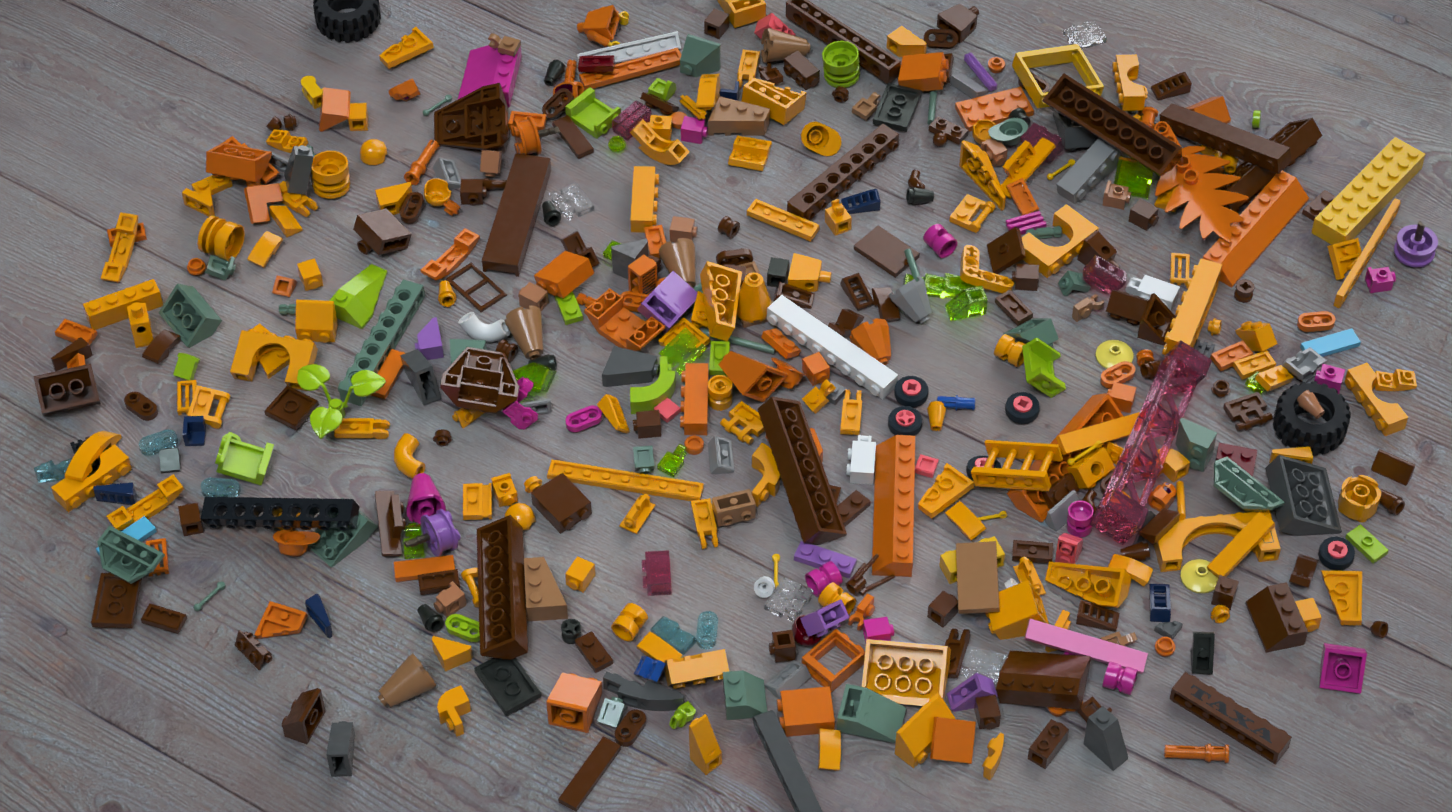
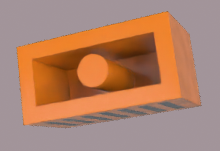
(642, 275)

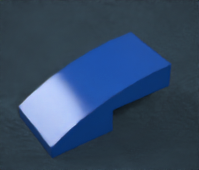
(649, 668)

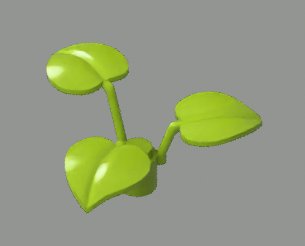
(327, 420)

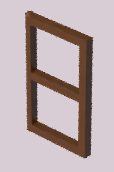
(465, 294)

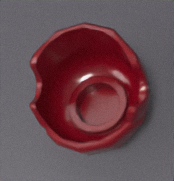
(801, 636)

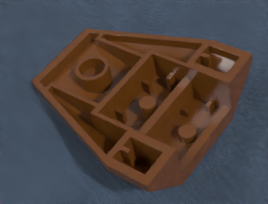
(474, 120)
(480, 381)

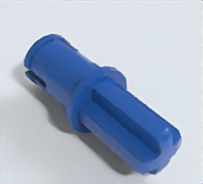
(957, 402)

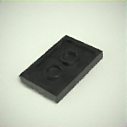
(897, 107)
(507, 684)

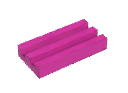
(1025, 220)

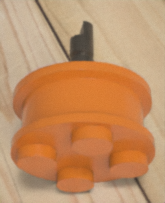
(528, 136)

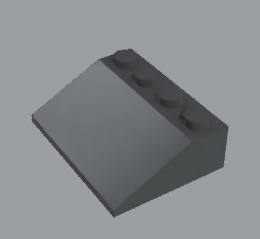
(1073, 134)
(1307, 497)

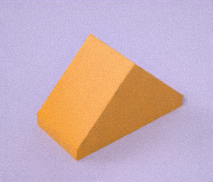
(451, 653)

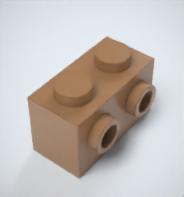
(733, 508)

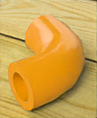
(404, 456)

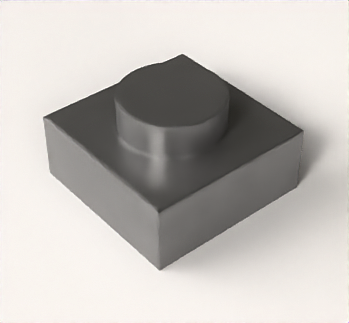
(837, 394)

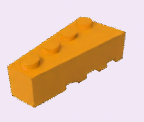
(721, 298)

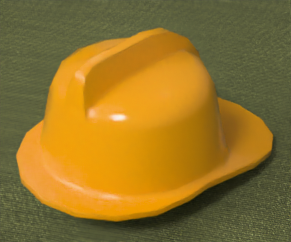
(821, 139)

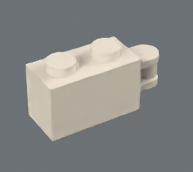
(1148, 285)
(862, 460)

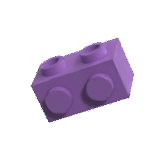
(825, 618)

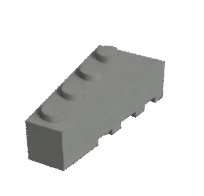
(1088, 171)

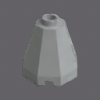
(913, 300)

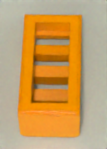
(612, 410)
(1299, 453)

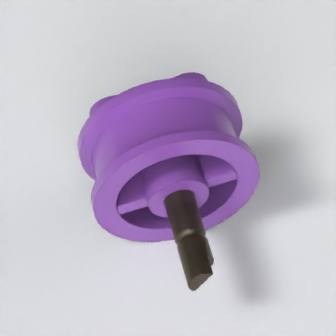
(1415, 245)
(437, 533)

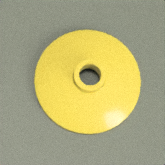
(1113, 352)
(1195, 581)

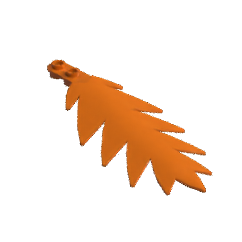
(1198, 189)

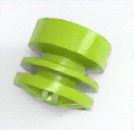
(841, 64)

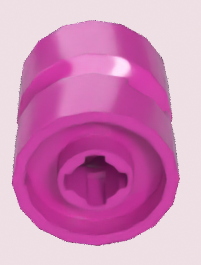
(940, 240)
(1079, 518)
(824, 576)
(1120, 678)

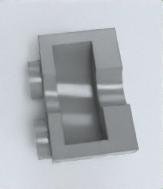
(1304, 364)

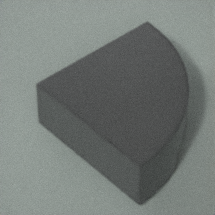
(1168, 629)

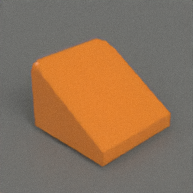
(284, 286)

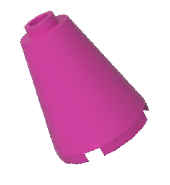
(423, 498)

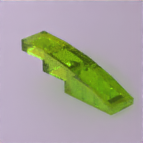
(941, 287)

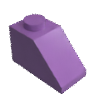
(430, 341)
(964, 695)

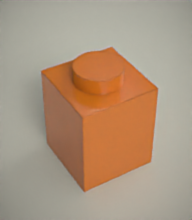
(815, 368)
(1123, 396)

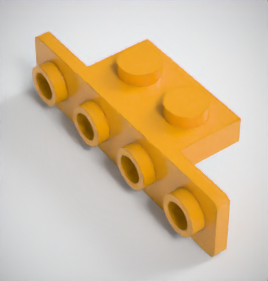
(1025, 161)

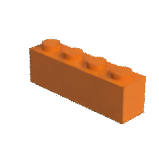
(696, 399)

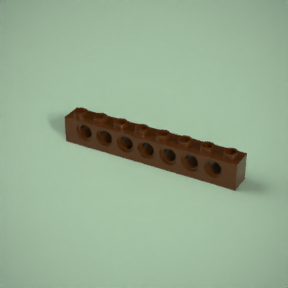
(830, 29)
(844, 173)

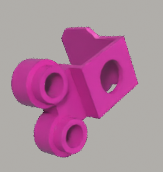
(521, 416)

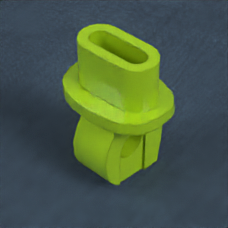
(682, 715)

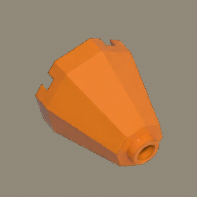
(873, 339)

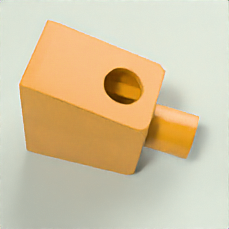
(807, 273)
(139, 317)

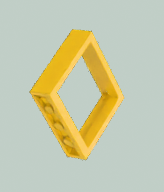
(1053, 56)

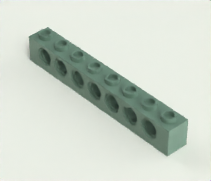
(385, 335)

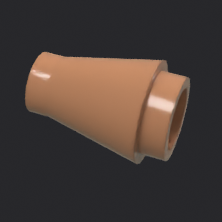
(1309, 402)

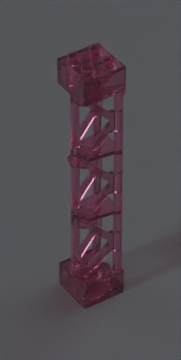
(1117, 513)

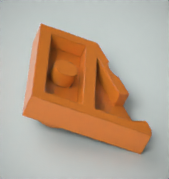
(280, 621)

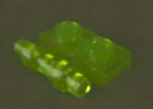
(679, 347)

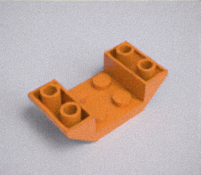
(620, 324)

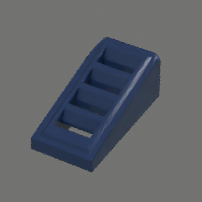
(871, 200)
(116, 493)
(1159, 603)
(318, 613)

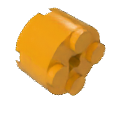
(1359, 498)

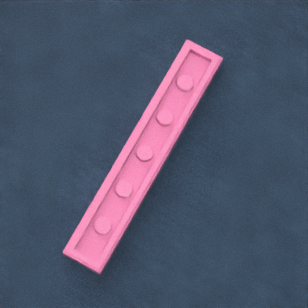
(1084, 645)

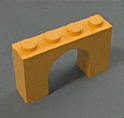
(1053, 258)
(254, 345)

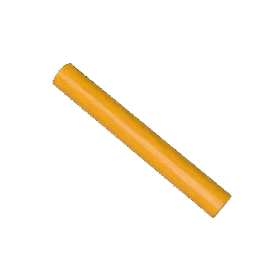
(1180, 499)

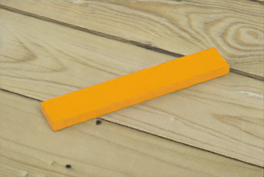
(1105, 432)

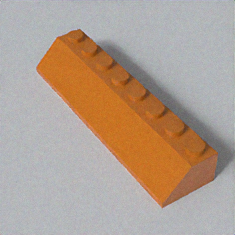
(1263, 223)
(1096, 410)
(894, 506)

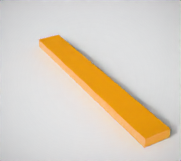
(1367, 253)
(627, 481)

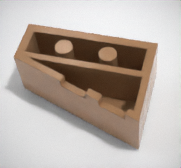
(738, 117)
(542, 592)

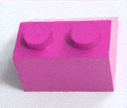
(1342, 668)

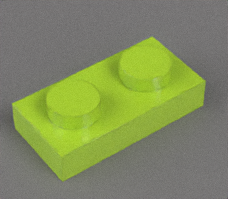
(569, 309)
(717, 352)

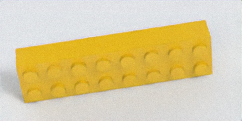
(1368, 192)

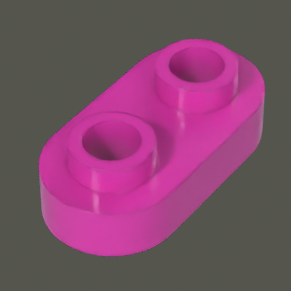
(583, 419)

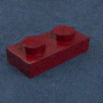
(596, 63)

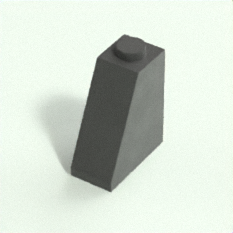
(298, 169)
(629, 367)
(421, 376)
(1105, 738)
(341, 749)

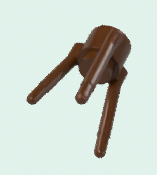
(857, 582)

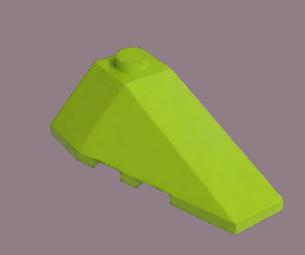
(358, 297)

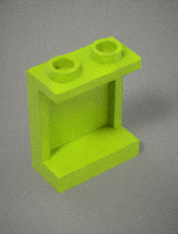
(591, 113)
(1039, 367)
(243, 460)

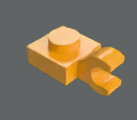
(818, 397)

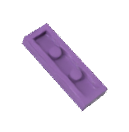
(817, 556)

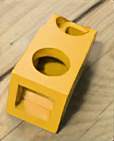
(311, 91)

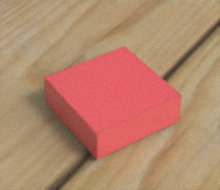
(667, 409)
(926, 466)

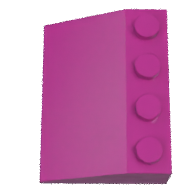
(489, 67)

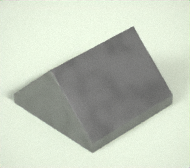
(626, 254)

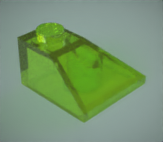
(1135, 176)

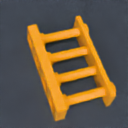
(1015, 478)

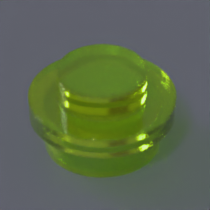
(617, 144)

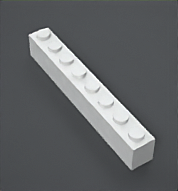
(832, 346)

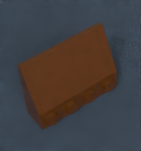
(1043, 679)

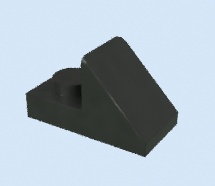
(1202, 652)

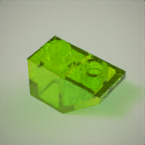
(967, 304)
(539, 374)

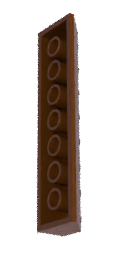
(1113, 125)
(1297, 135)
(801, 471)
(502, 589)

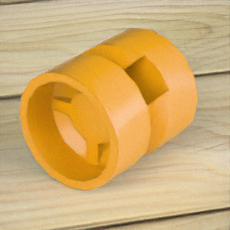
(1009, 349)
(720, 392)
(833, 593)
(629, 622)

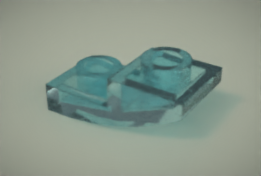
(50, 473)
(673, 635)

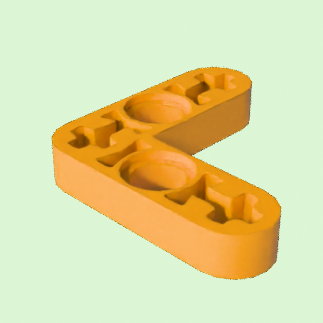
(973, 275)

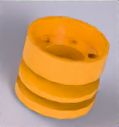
(330, 174)
(221, 238)

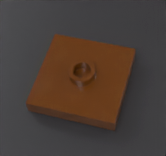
(1006, 250)
(291, 407)

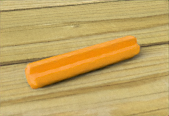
(689, 104)

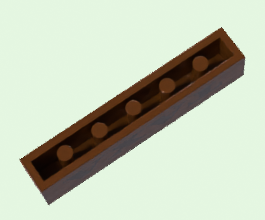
(1230, 717)

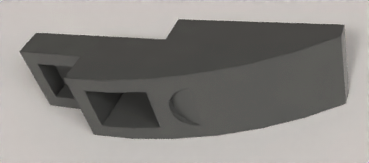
(647, 697)

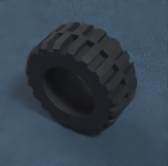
(347, 25)
(1319, 437)

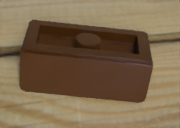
(1393, 467)
(1159, 525)

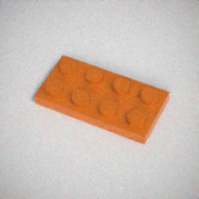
(993, 107)

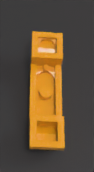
(122, 248)
(88, 452)
(148, 506)

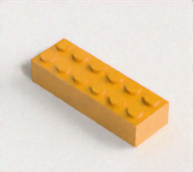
(1195, 305)

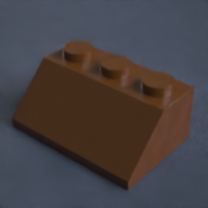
(66, 390)
(1277, 618)

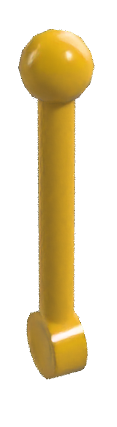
(1071, 162)
(1071, 461)
(1002, 515)
(776, 558)

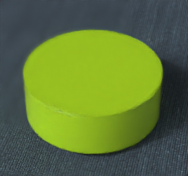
(1256, 119)

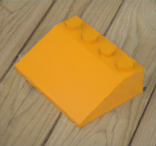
(906, 670)

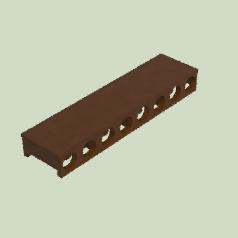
(517, 214)

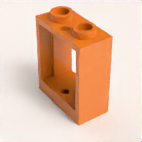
(821, 673)

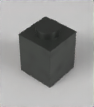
(777, 271)

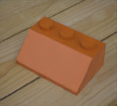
(237, 162)

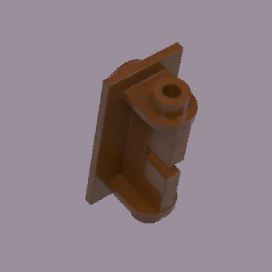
(249, 647)

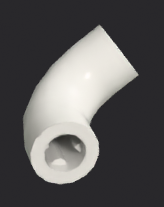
(481, 331)

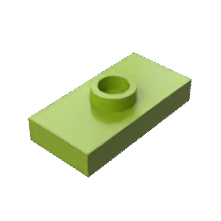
(1366, 544)

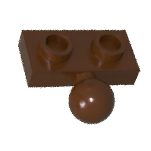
(946, 130)

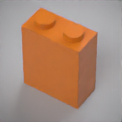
(923, 71)
(564, 274)
(806, 711)

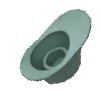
(1009, 131)

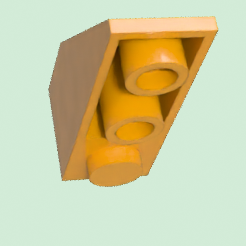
(708, 91)
(703, 745)

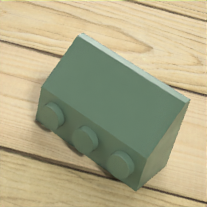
(189, 315)

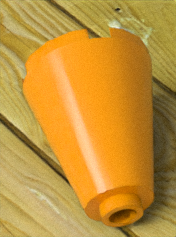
(753, 299)

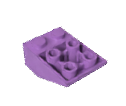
(668, 301)

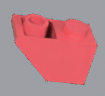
(773, 22)
(1068, 548)

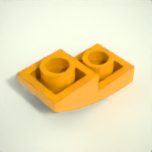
(284, 141)
(264, 248)
(1397, 381)
(965, 520)
(1138, 571)
(657, 648)
(829, 749)
(994, 756)

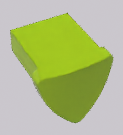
(662, 89)
(186, 366)

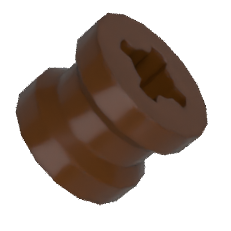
(728, 227)
(1244, 290)
(509, 349)

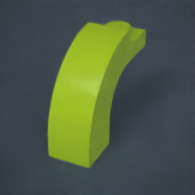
(650, 396)

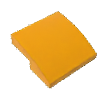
(750, 153)

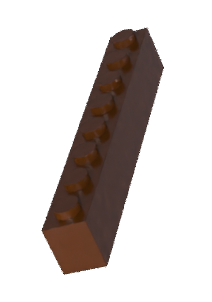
(1227, 138)

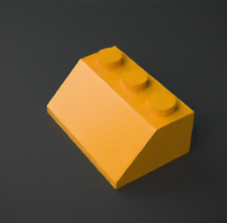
(915, 736)

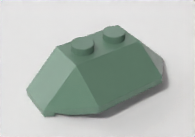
(1243, 488)
(127, 556)

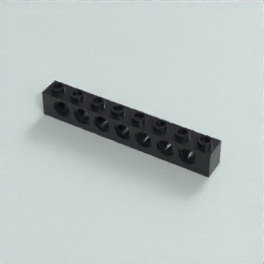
(215, 507)

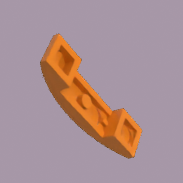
(453, 257)

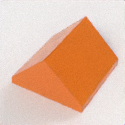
(333, 107)
(1214, 108)

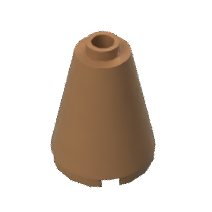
(781, 44)
(680, 259)
(527, 330)
(406, 683)

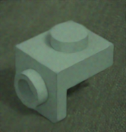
(219, 267)
(1073, 281)
(643, 459)

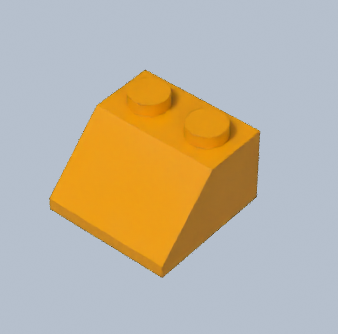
(316, 320)

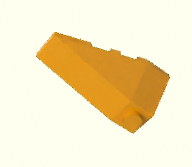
(979, 168)
(1093, 583)

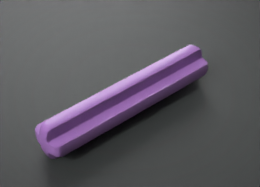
(980, 71)

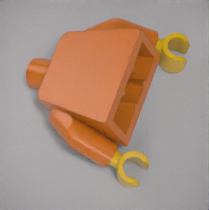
(602, 24)

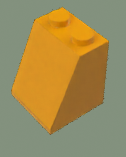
(1016, 607)

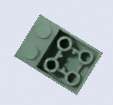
(337, 544)
(869, 714)

